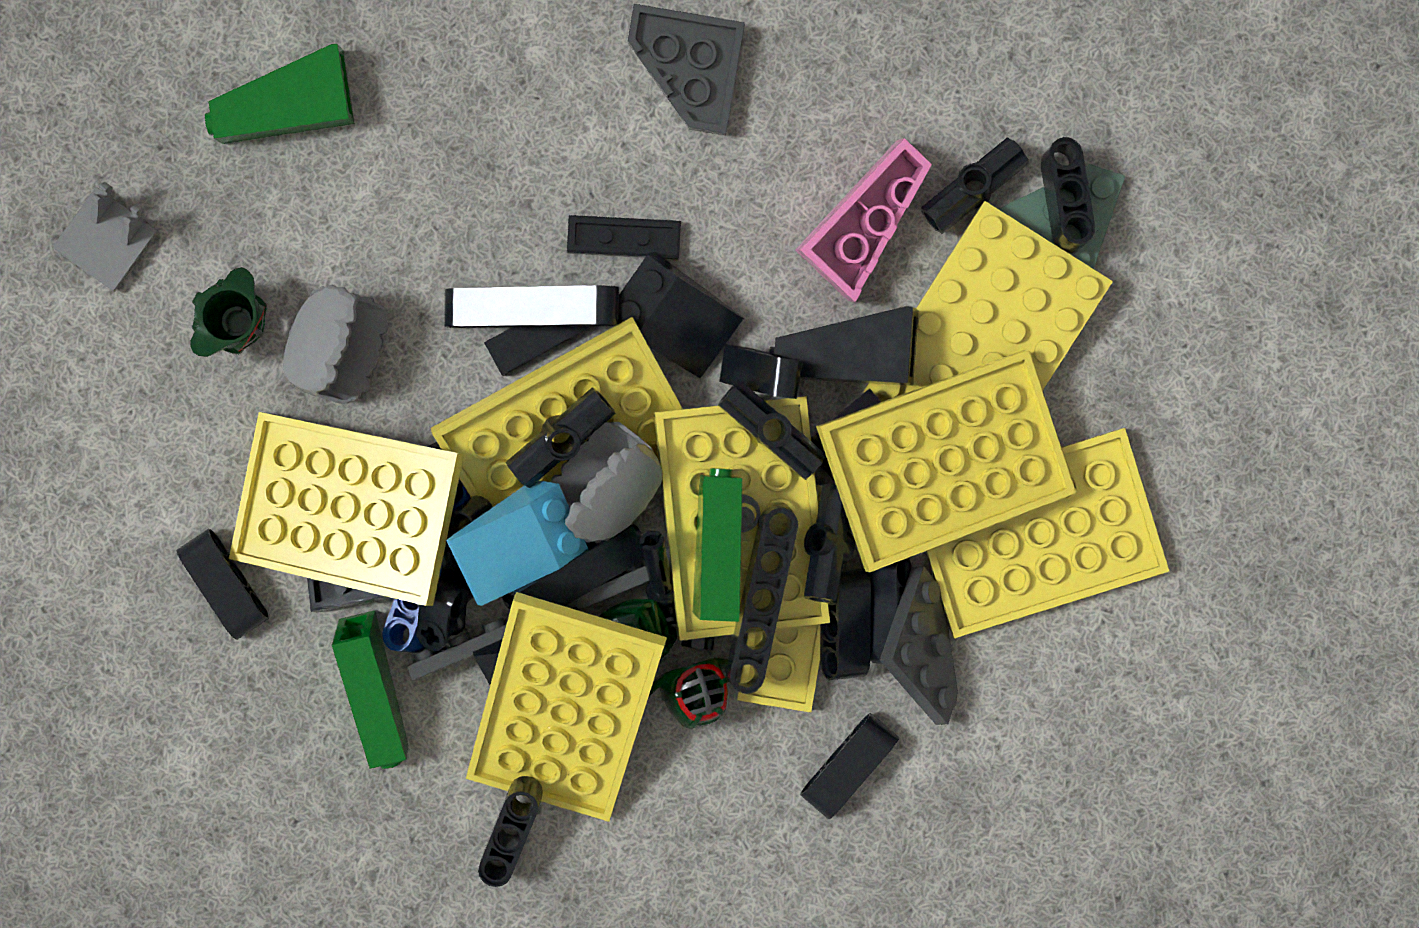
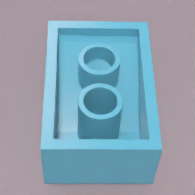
(516, 542)

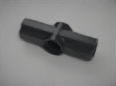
(991, 170)
(790, 446)
(543, 454)
(829, 547)

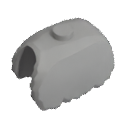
(335, 344)
(608, 482)

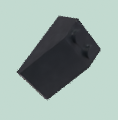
(677, 314)

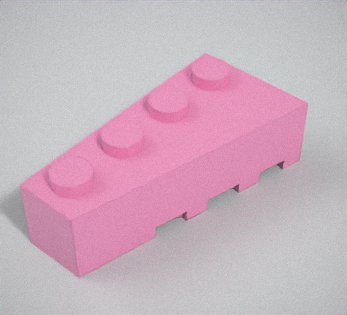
(858, 228)

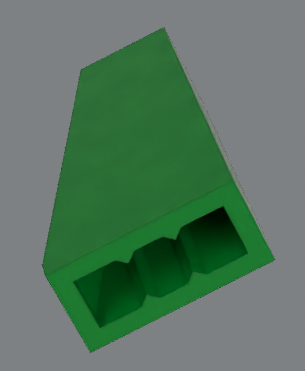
(289, 100)
(718, 547)
(370, 689)

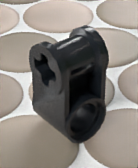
(445, 616)

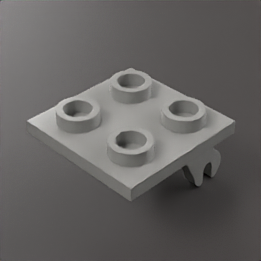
(105, 237)

